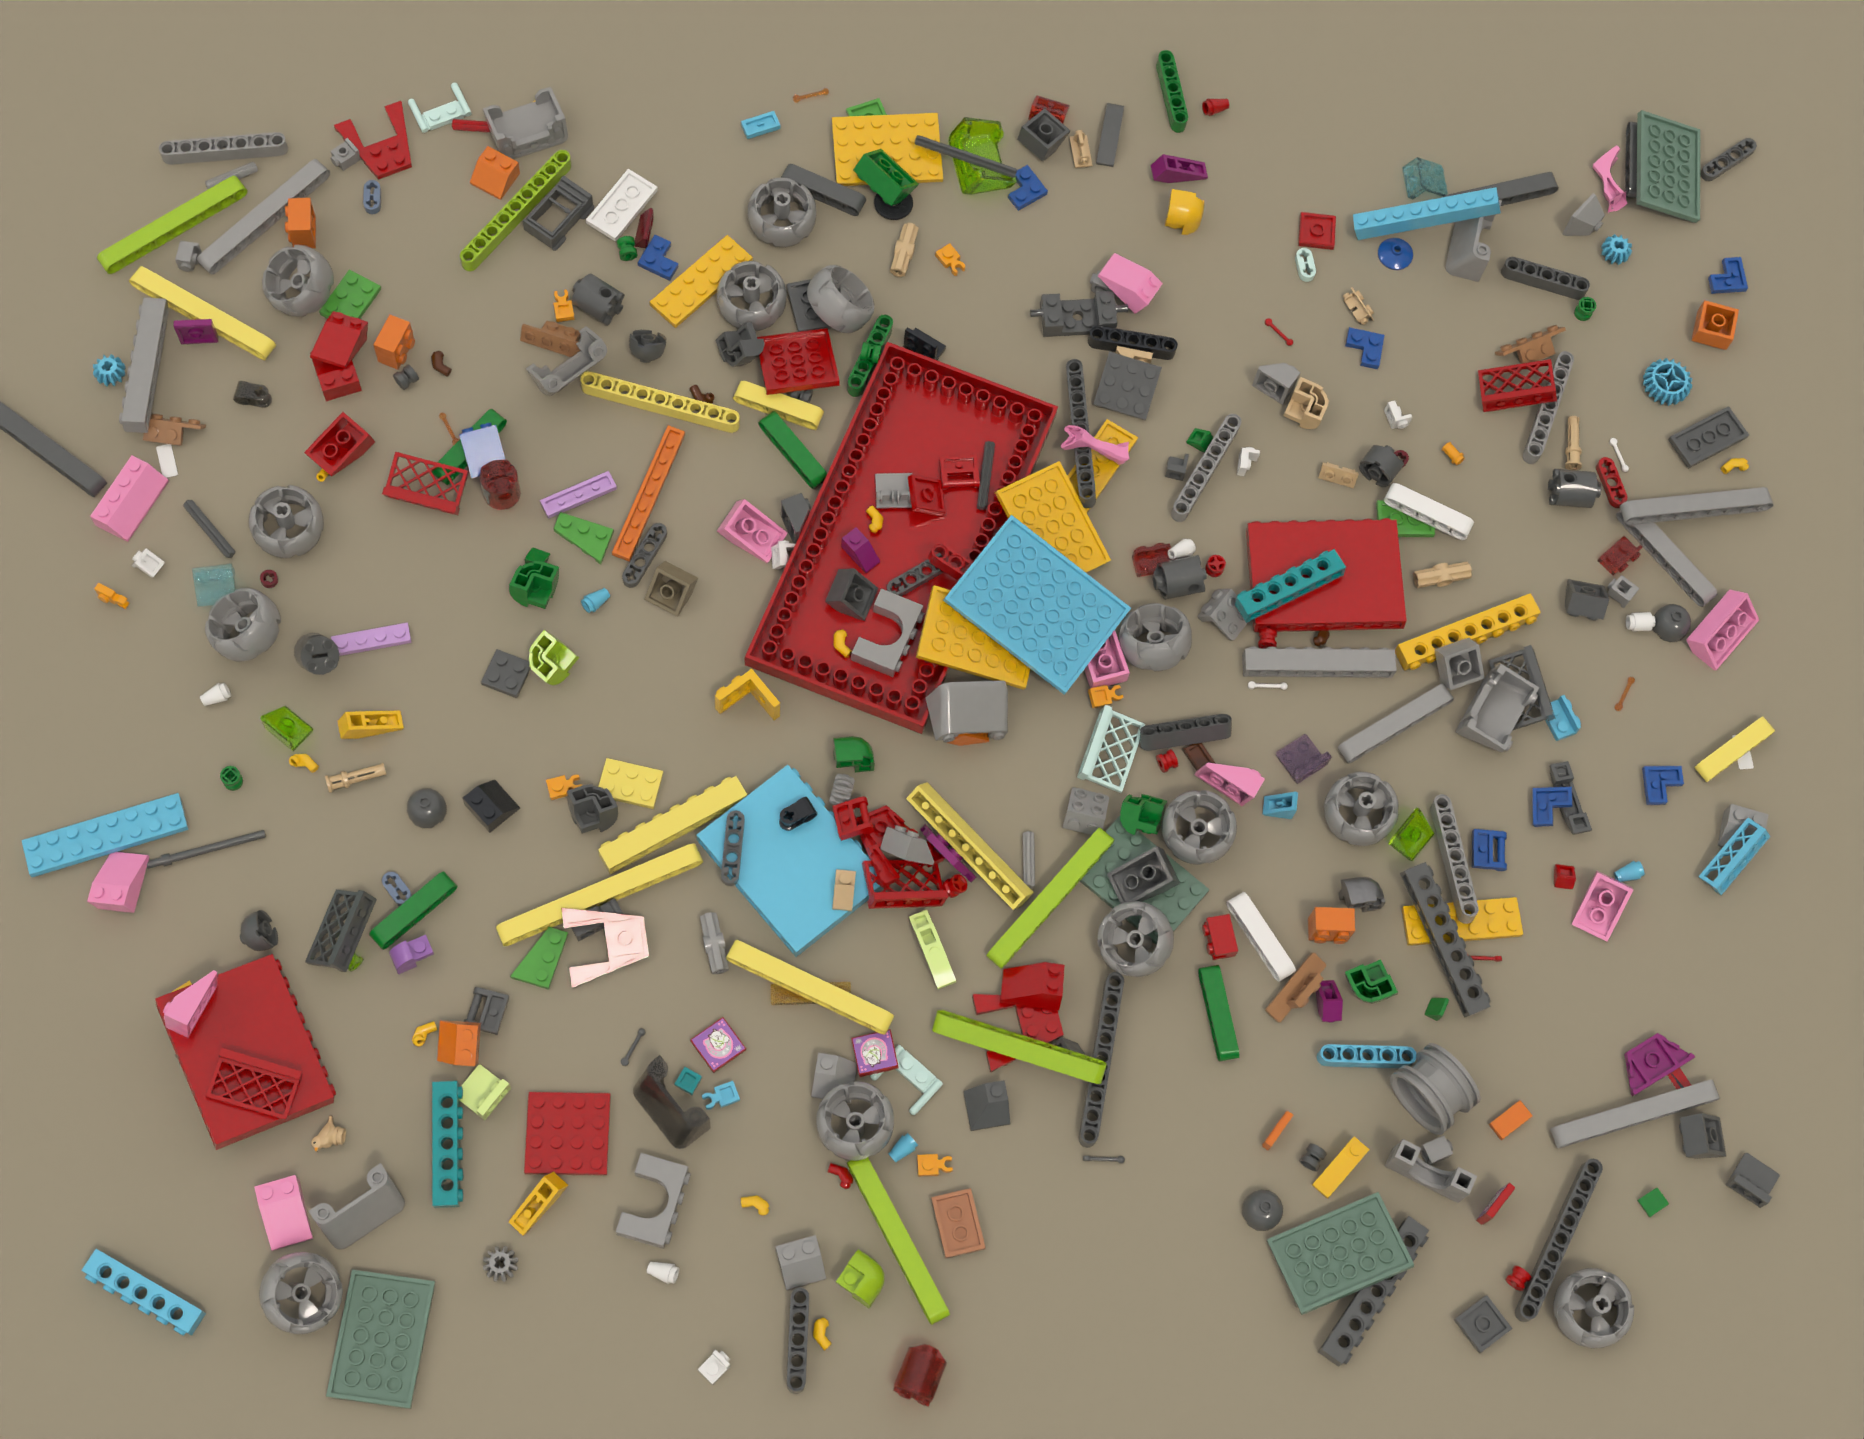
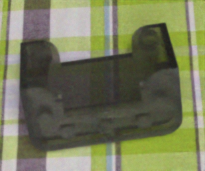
(677, 1126)

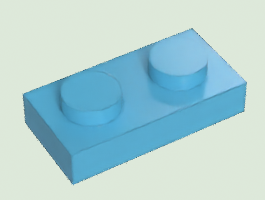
(760, 124)

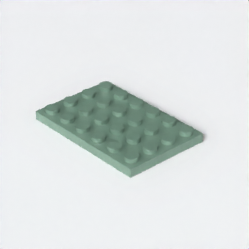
(1668, 166)
(1174, 903)
(1340, 1253)
(381, 1339)

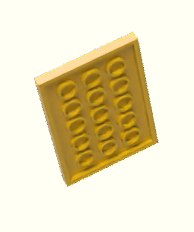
(895, 136)
(1055, 513)
(960, 645)

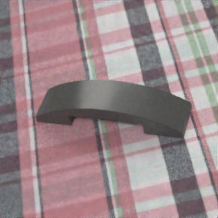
(1110, 135)
(1574, 817)

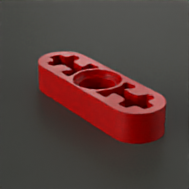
(1612, 474)

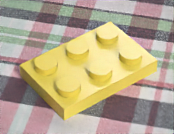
(631, 782)

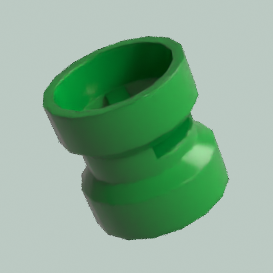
(627, 250)
(1585, 309)
(867, 350)
(234, 781)

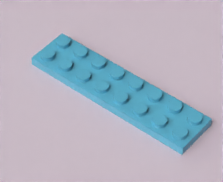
(104, 835)

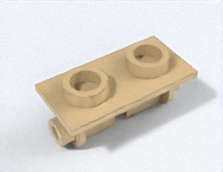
(1080, 150)
(1355, 300)
(1337, 475)

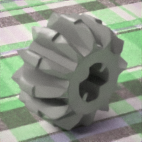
(841, 789)
(492, 1265)

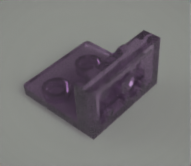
(1302, 758)

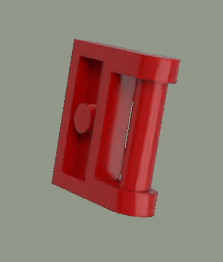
(957, 466)
(846, 818)

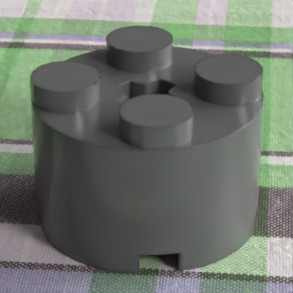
(1380, 465)

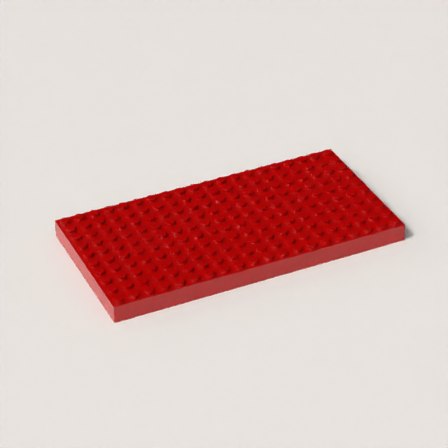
(902, 425)

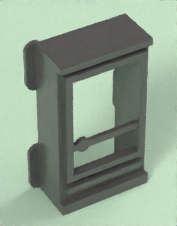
(573, 193)

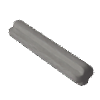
(240, 172)
(1029, 859)

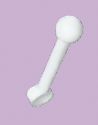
(1613, 442)
(1251, 685)

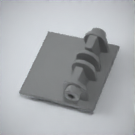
(892, 490)

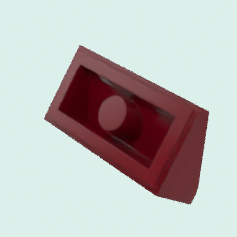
(644, 228)

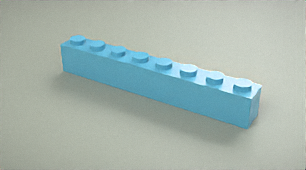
(1426, 213)

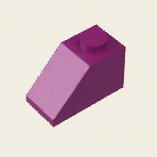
(860, 550)
(1329, 1002)

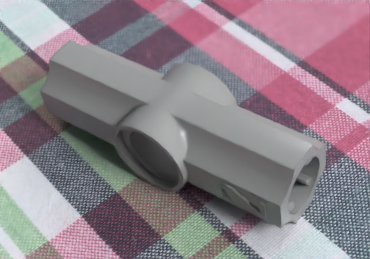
(714, 943)

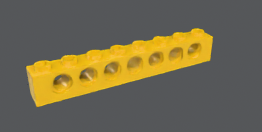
(1523, 605)

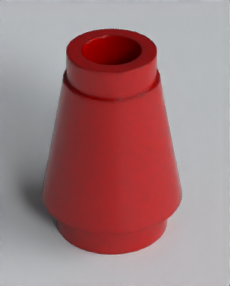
(1214, 106)

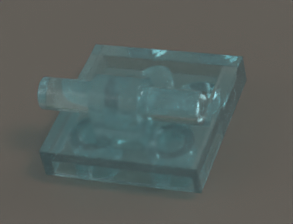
(213, 583)

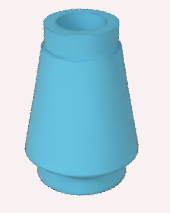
(594, 600)
(1630, 872)
(903, 1147)

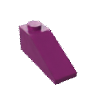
(1176, 169)

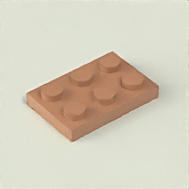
(958, 1223)

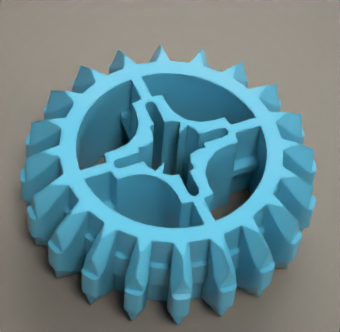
(1658, 383)

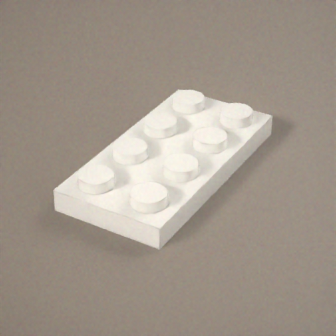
(621, 205)

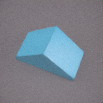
(1281, 805)

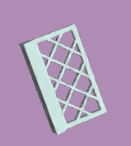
(1095, 744)

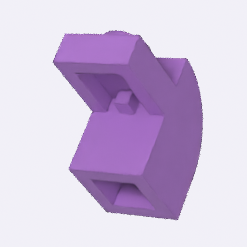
(407, 953)

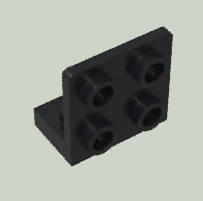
(923, 344)

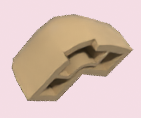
(1307, 404)

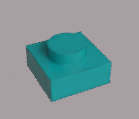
(688, 1080)

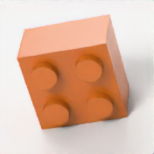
(301, 222)
(1715, 325)
(394, 342)
(1331, 924)

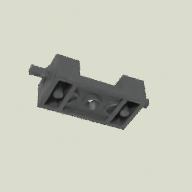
(1058, 314)

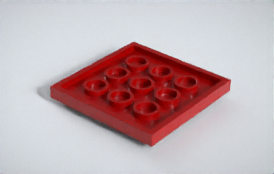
(798, 361)
(567, 1133)

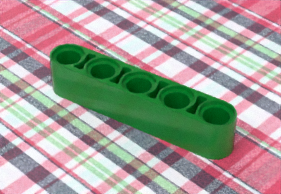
(1171, 84)
(862, 378)
(793, 449)
(456, 457)
(413, 910)
(1218, 1013)

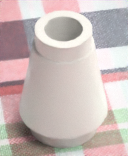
(1182, 549)
(216, 694)
(663, 1271)

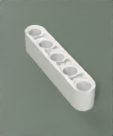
(1428, 511)
(1261, 936)

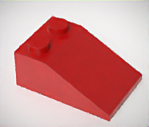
(340, 339)
(336, 380)
(339, 445)
(1033, 985)

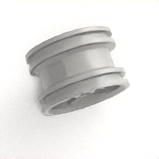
(1435, 1088)

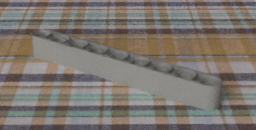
(262, 217)
(1696, 506)
(1634, 1113)

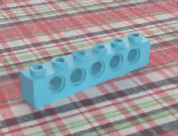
(100, 1262)

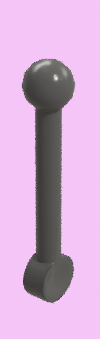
(624, 1061)
(1120, 1159)

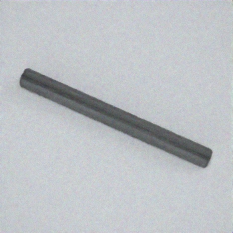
(965, 156)

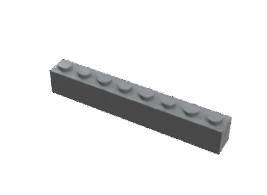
(145, 365)
(1318, 662)

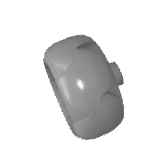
(782, 192)
(755, 280)
(313, 290)
(840, 299)
(276, 502)
(256, 632)
(1159, 651)
(1379, 796)
(1189, 849)
(1145, 962)
(879, 1113)
(1612, 1290)
(310, 1316)

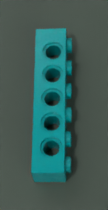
(1250, 609)
(440, 1092)

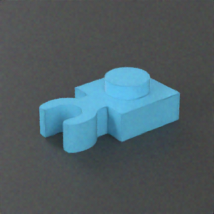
(724, 1095)

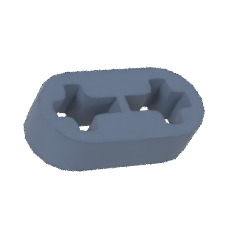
(367, 197)
(393, 891)

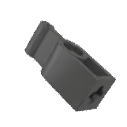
(584, 931)

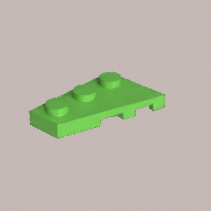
(588, 536)
(542, 960)

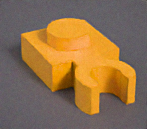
(949, 257)
(563, 308)
(106, 594)
(1102, 695)
(559, 786)
(929, 1165)

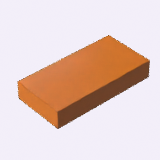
(1510, 1120)
(1277, 1130)

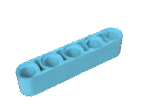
(1357, 1059)

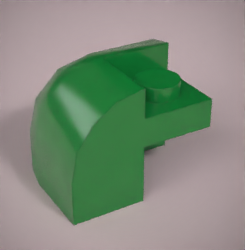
(534, 583)
(854, 753)
(1142, 813)
(1371, 982)

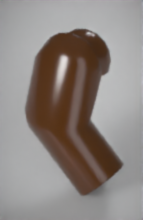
(437, 363)
(696, 393)
(1322, 638)

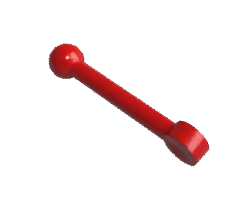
(1268, 322)
(1496, 958)

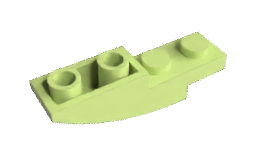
(932, 949)

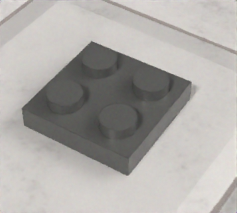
(506, 673)
(1483, 1324)

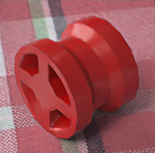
(1216, 561)
(1267, 638)
(1167, 760)
(955, 885)
(1518, 1278)

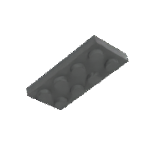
(1708, 437)

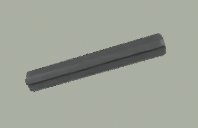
(985, 475)
(209, 528)

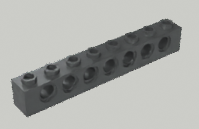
(1442, 949)
(1331, 1349)

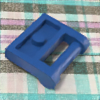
(1483, 849)

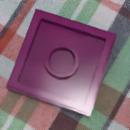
(196, 331)

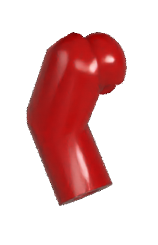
(843, 1173)

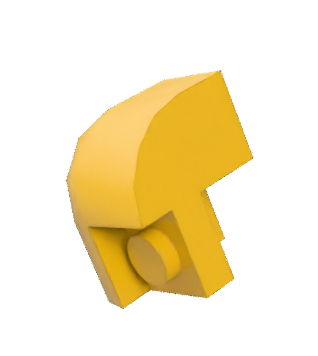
(1184, 211)

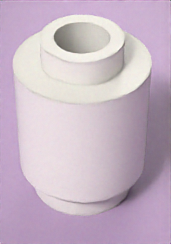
(1640, 621)

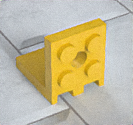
(743, 685)

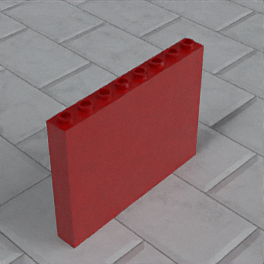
(1362, 599)
(257, 1018)

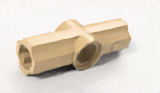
(904, 249)
(1442, 574)

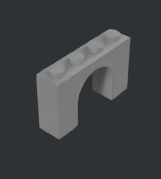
(888, 657)
(1451, 1184)
(656, 1230)

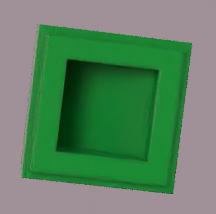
(1200, 439)
(536, 554)
(1436, 1008)
(1653, 1202)

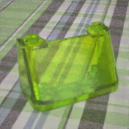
(981, 139)

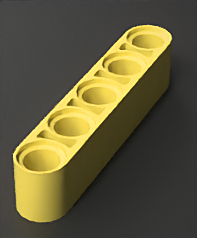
(785, 406)
(1734, 749)

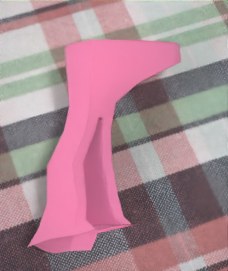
(1612, 192)
(1080, 437)

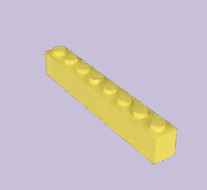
(671, 825)
(970, 845)

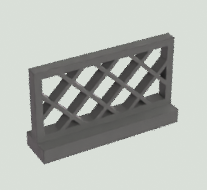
(1535, 678)
(348, 934)

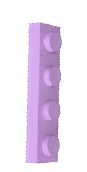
(578, 494)
(372, 639)

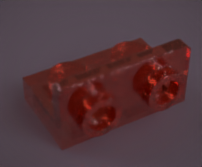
(1056, 108)
(1619, 555)
(1147, 558)

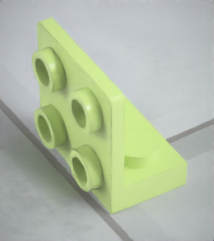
(483, 1091)

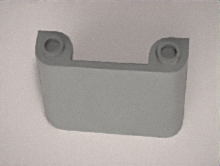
(528, 126)
(1466, 255)
(591, 352)
(1497, 708)
(968, 709)
(363, 1213)

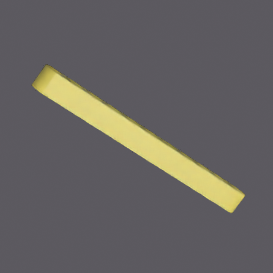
(600, 893)

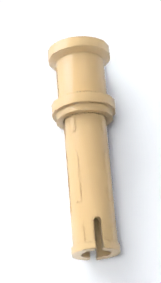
(1573, 450)
(345, 782)

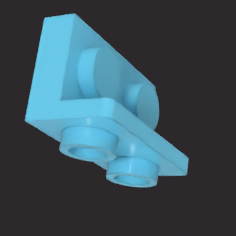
(1566, 722)

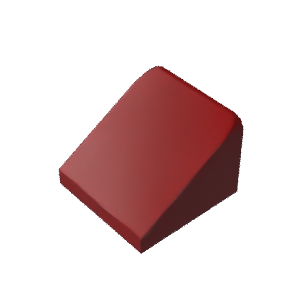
(1564, 876)

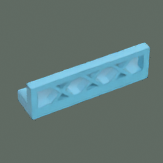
(1740, 860)

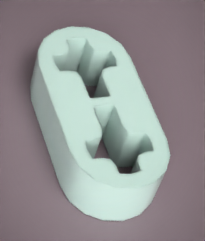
(1301, 265)

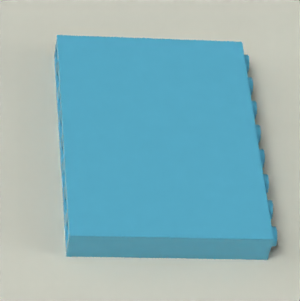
(792, 871)

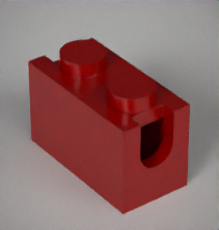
(1220, 937)

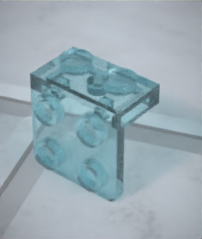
(1424, 176)

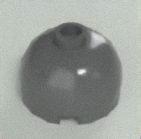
(647, 345)
(1672, 622)
(426, 808)
(257, 932)
(1262, 1210)

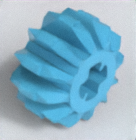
(1616, 249)
(109, 370)

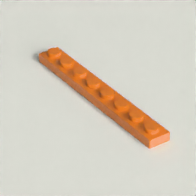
(648, 493)

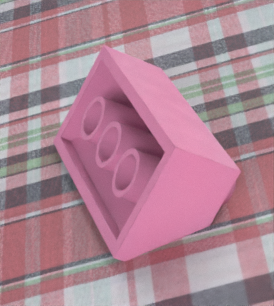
(129, 498)
(1723, 628)

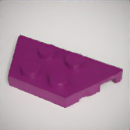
(950, 854)
(1653, 1061)

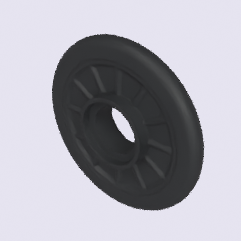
(893, 212)

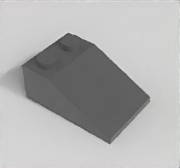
(1144, 876)

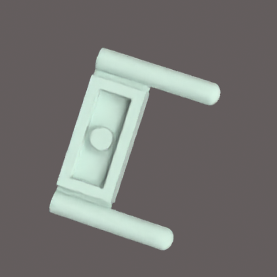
(443, 114)
(916, 1075)

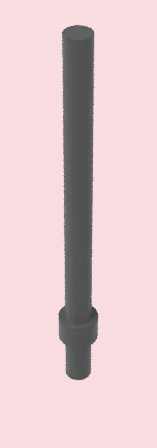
(167, 859)

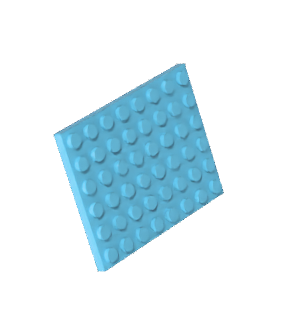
(1037, 604)

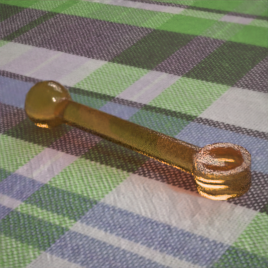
(796, 98)
(443, 416)
(1618, 707)

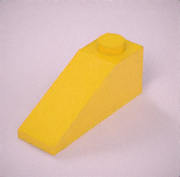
(369, 723)
(1340, 1167)
(538, 1202)

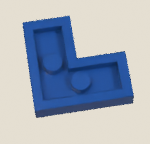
(1030, 188)
(654, 259)
(1733, 278)
(1369, 342)
(1657, 779)
(1545, 800)

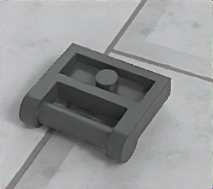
(492, 1012)

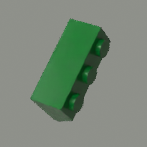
(885, 176)

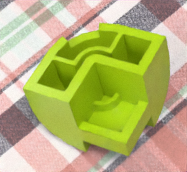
(551, 658)
(862, 1278)

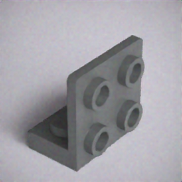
(1753, 1180)

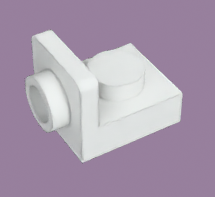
(1395, 416)
(1245, 457)
(779, 554)
(147, 562)
(715, 1366)

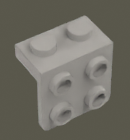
(1223, 613)
(1085, 811)

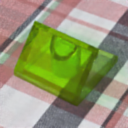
(286, 727)
(1412, 835)

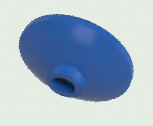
(1393, 259)

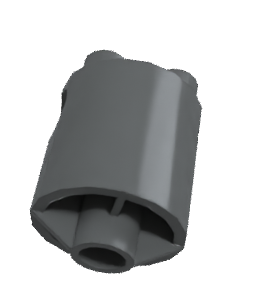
(597, 298)
(1574, 488)
(1179, 577)
(326, 651)

